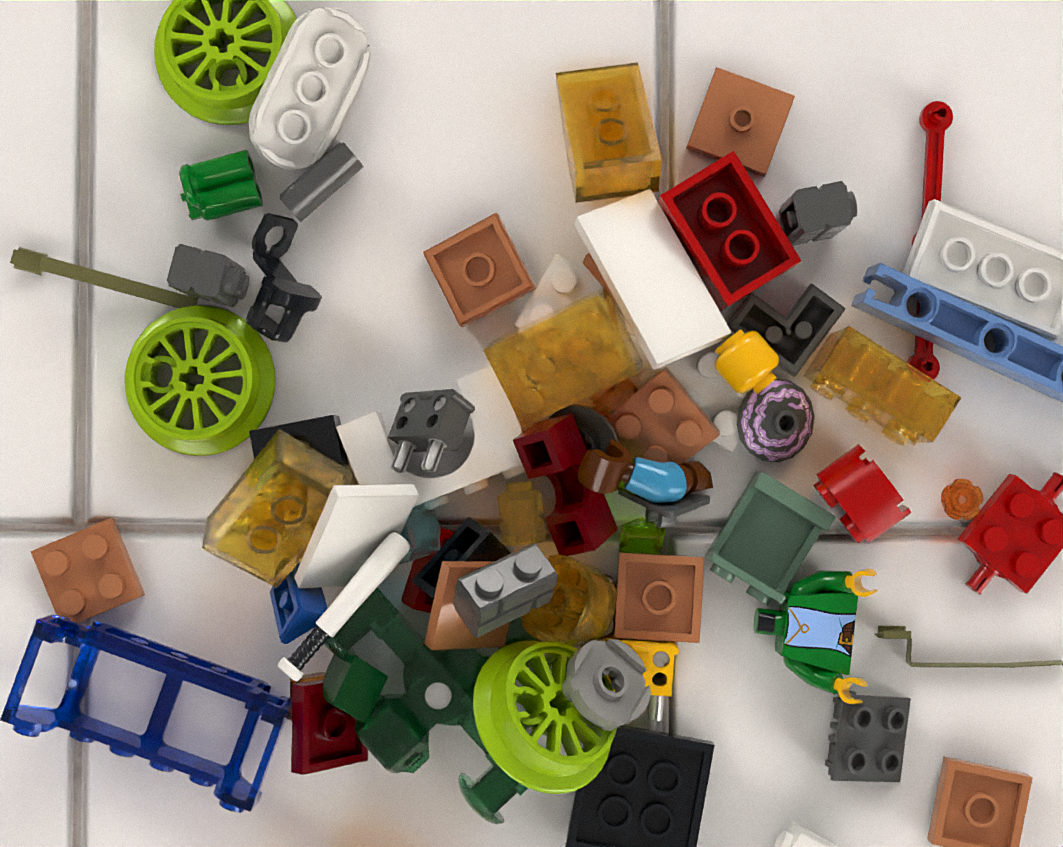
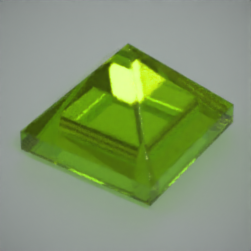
(641, 537)

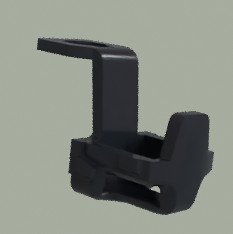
(279, 285)

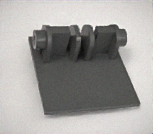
(868, 739)

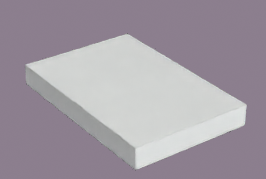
(351, 530)

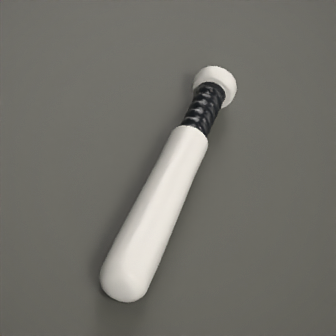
(360, 587)

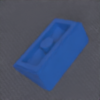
(296, 608)

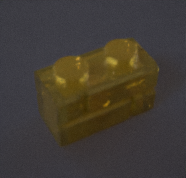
(521, 511)

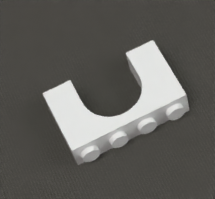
(492, 451)

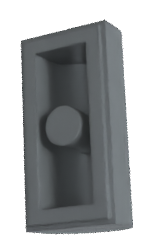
(321, 181)

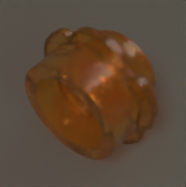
(951, 495)

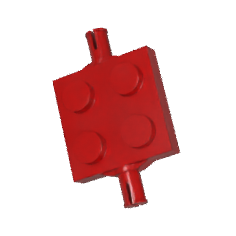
(1016, 534)

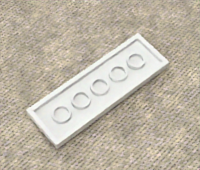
(697, 373)

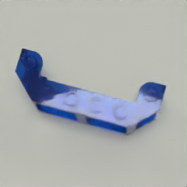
(231, 787)

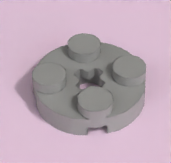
(592, 698)

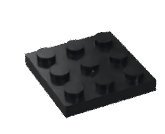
(644, 793)

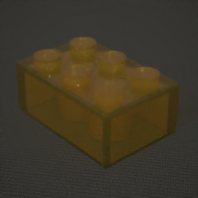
(564, 357)
(881, 388)
(273, 509)

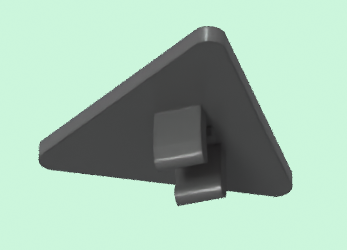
(666, 513)

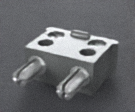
(428, 424)

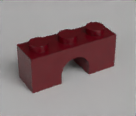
(580, 515)

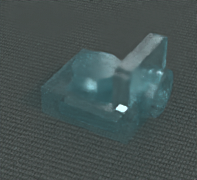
(422, 533)

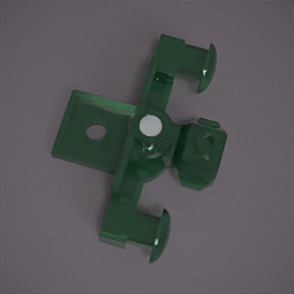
(436, 691)

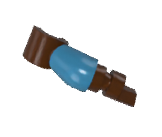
(646, 478)

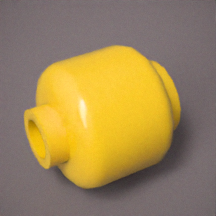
(746, 362)

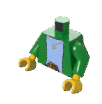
(818, 628)

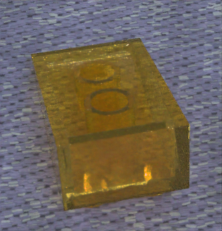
(608, 132)

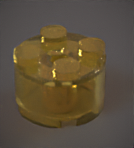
(579, 605)

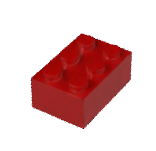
(728, 231)

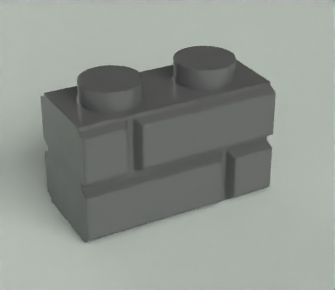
(817, 212)
(207, 276)
(504, 590)

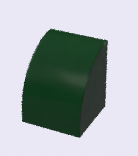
(353, 686)

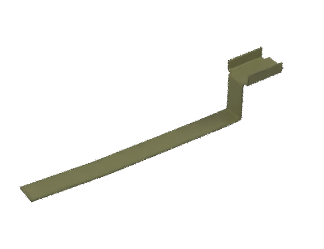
(37, 262)
(899, 632)

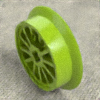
(222, 103)
(250, 406)
(548, 714)

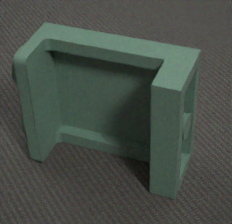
(767, 537)

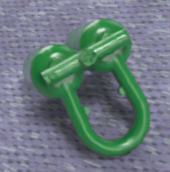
(220, 186)

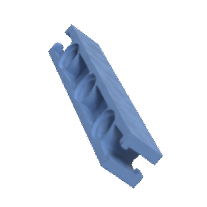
(962, 330)

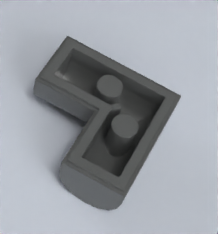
(792, 336)

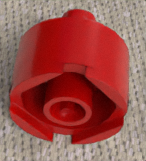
(862, 495)

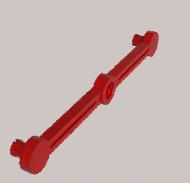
(934, 120)

